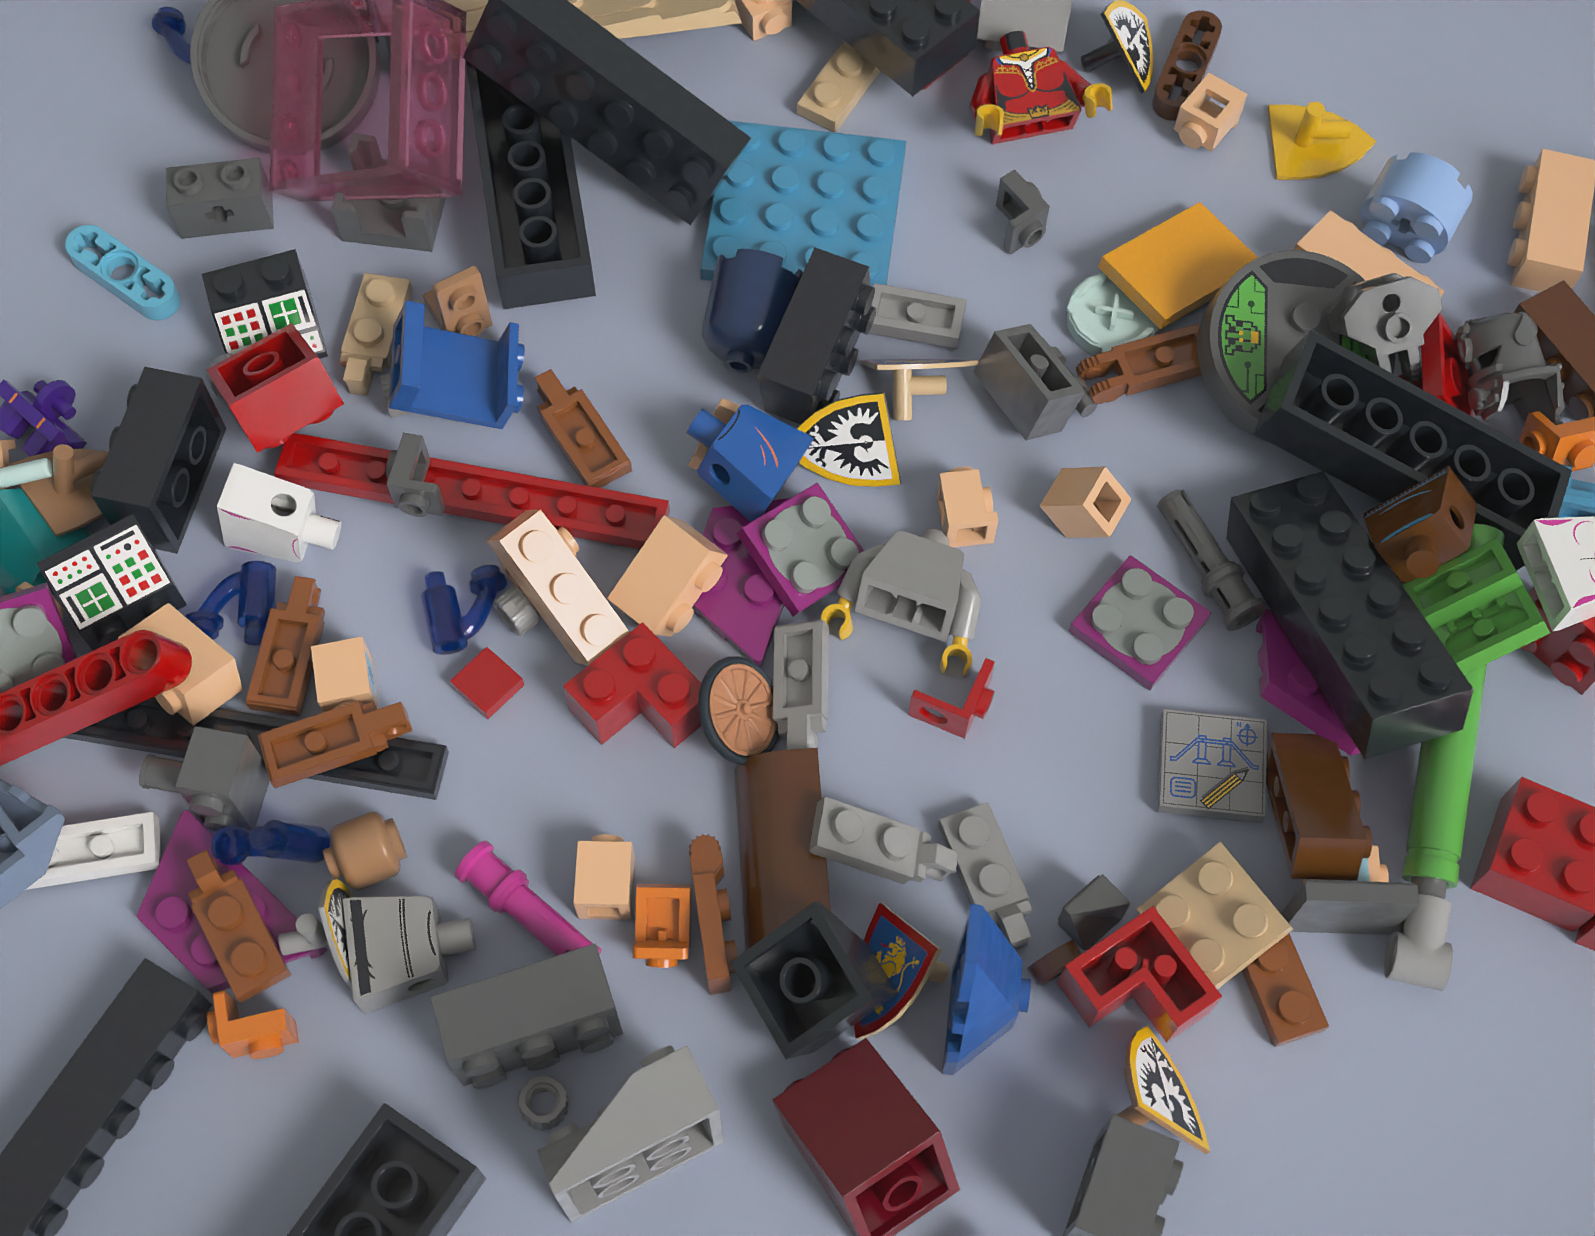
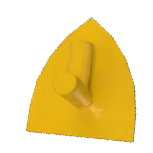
(1313, 141)

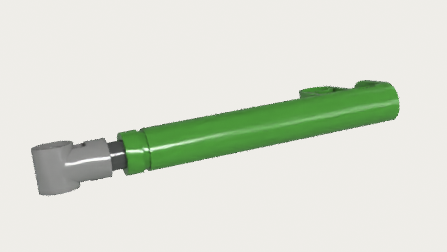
(1436, 836)

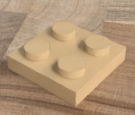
(1219, 915)

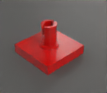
(1442, 369)

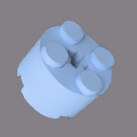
(1415, 205)

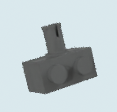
(219, 778)

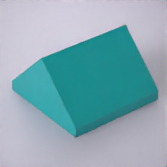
(26, 541)

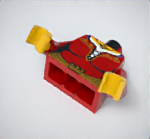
(1032, 93)

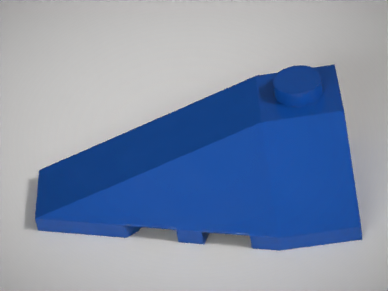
(983, 990)

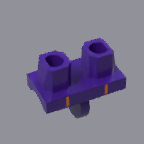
(41, 412)

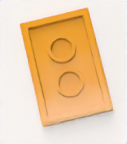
(1176, 264)

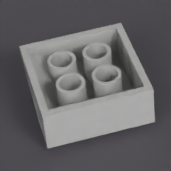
(647, 1130)

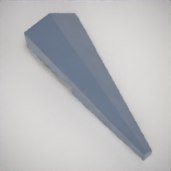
(26, 839)

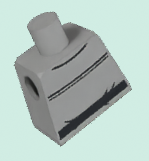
(399, 947)

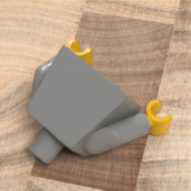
(913, 586)

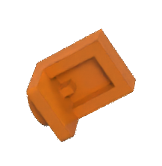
(1565, 443)
(662, 924)
(254, 1035)

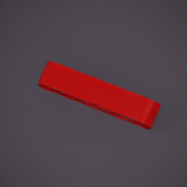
(89, 690)

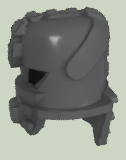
(1508, 367)

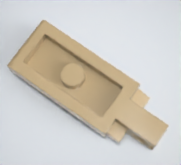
(837, 88)
(370, 329)

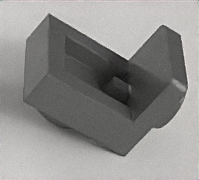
(1024, 208)
(406, 477)

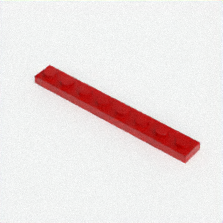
(475, 490)

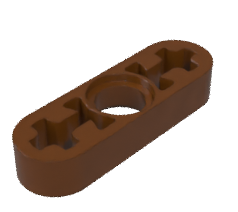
(1185, 49)

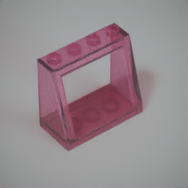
(423, 98)

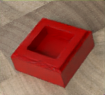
(487, 682)

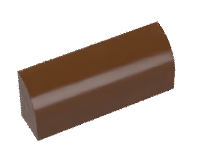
(775, 826)

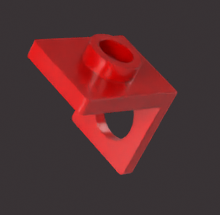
(956, 720)

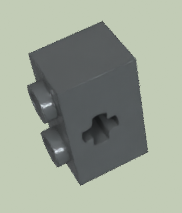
(219, 198)

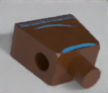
(1423, 525)

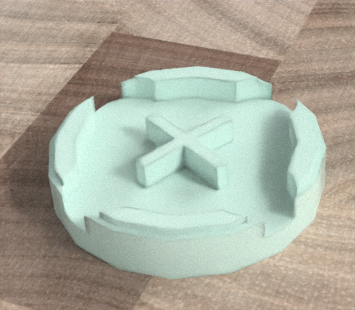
(1104, 316)

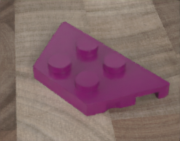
(742, 601)
(1292, 688)
(169, 912)

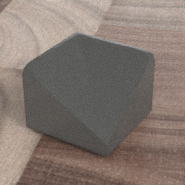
(1093, 912)

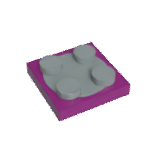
(802, 548)
(1140, 622)
(31, 636)

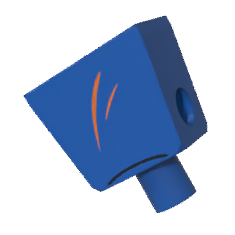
(748, 456)

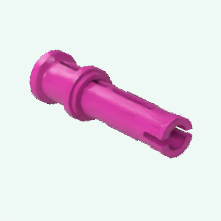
(510, 892)

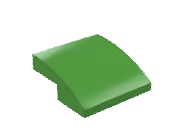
(1478, 606)

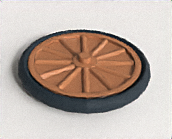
(737, 709)

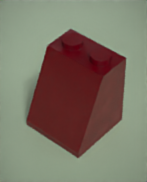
(868, 1142)

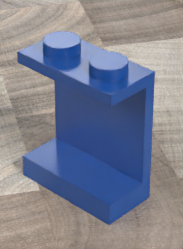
(454, 372)

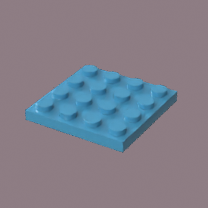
(808, 192)

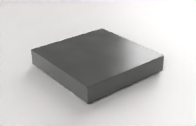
(1350, 906)

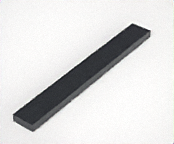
(402, 768)

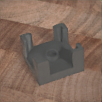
(385, 222)

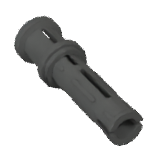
(1220, 577)

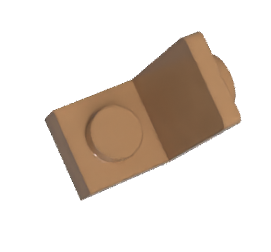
(460, 303)

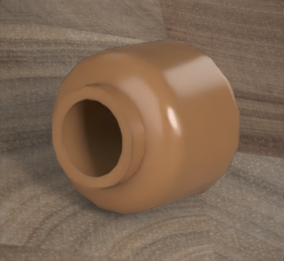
(365, 850)

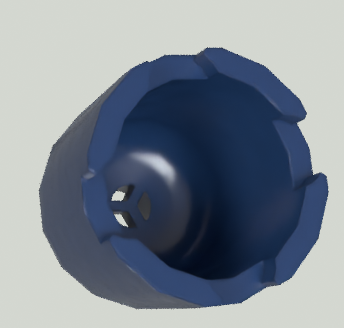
(747, 307)

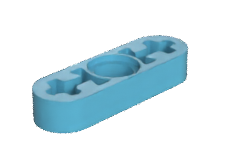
(129, 289)

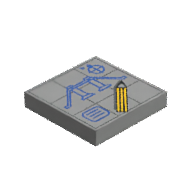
(1212, 766)

